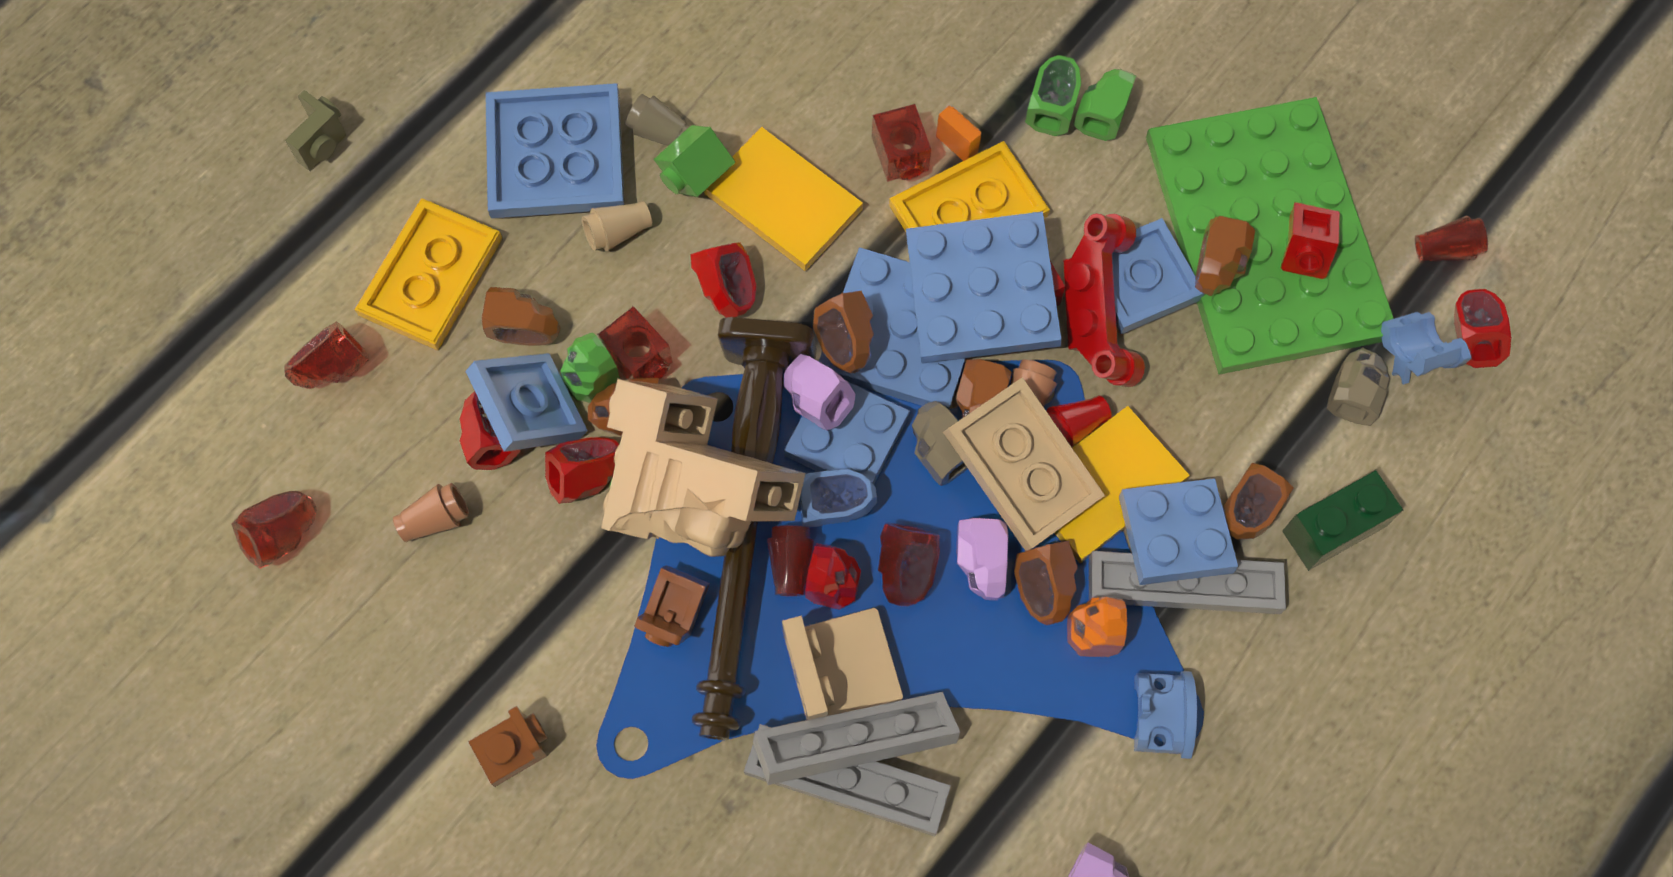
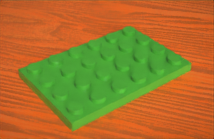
(1253, 171)

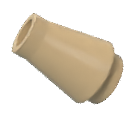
(614, 224)

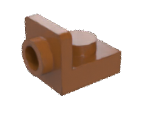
(510, 746)

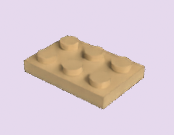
(1024, 464)

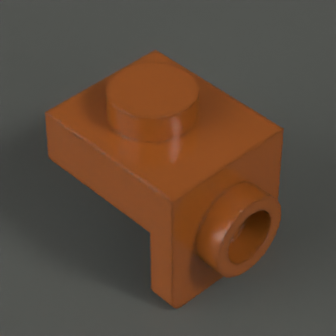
(672, 607)

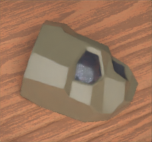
(1359, 388)
(933, 446)

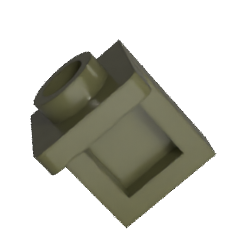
(318, 134)

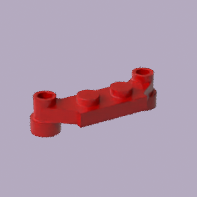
(1092, 300)

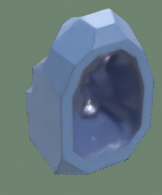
(835, 497)

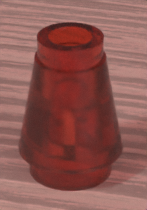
(1453, 241)
(790, 558)

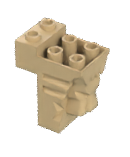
(677, 484)

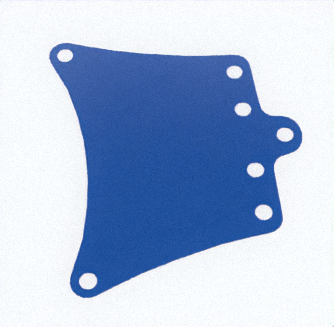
(946, 643)

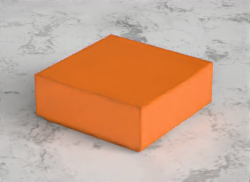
(958, 133)

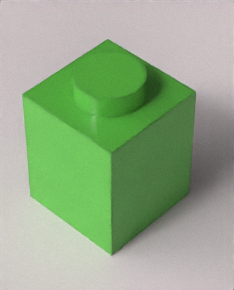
(693, 161)

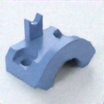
(1418, 346)
(1166, 713)

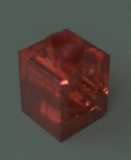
(901, 127)
(633, 331)

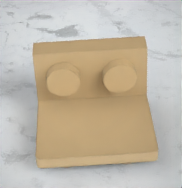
(841, 663)

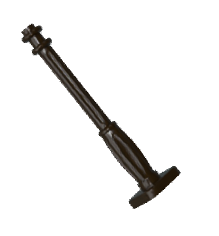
(765, 352)

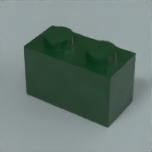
(1342, 520)

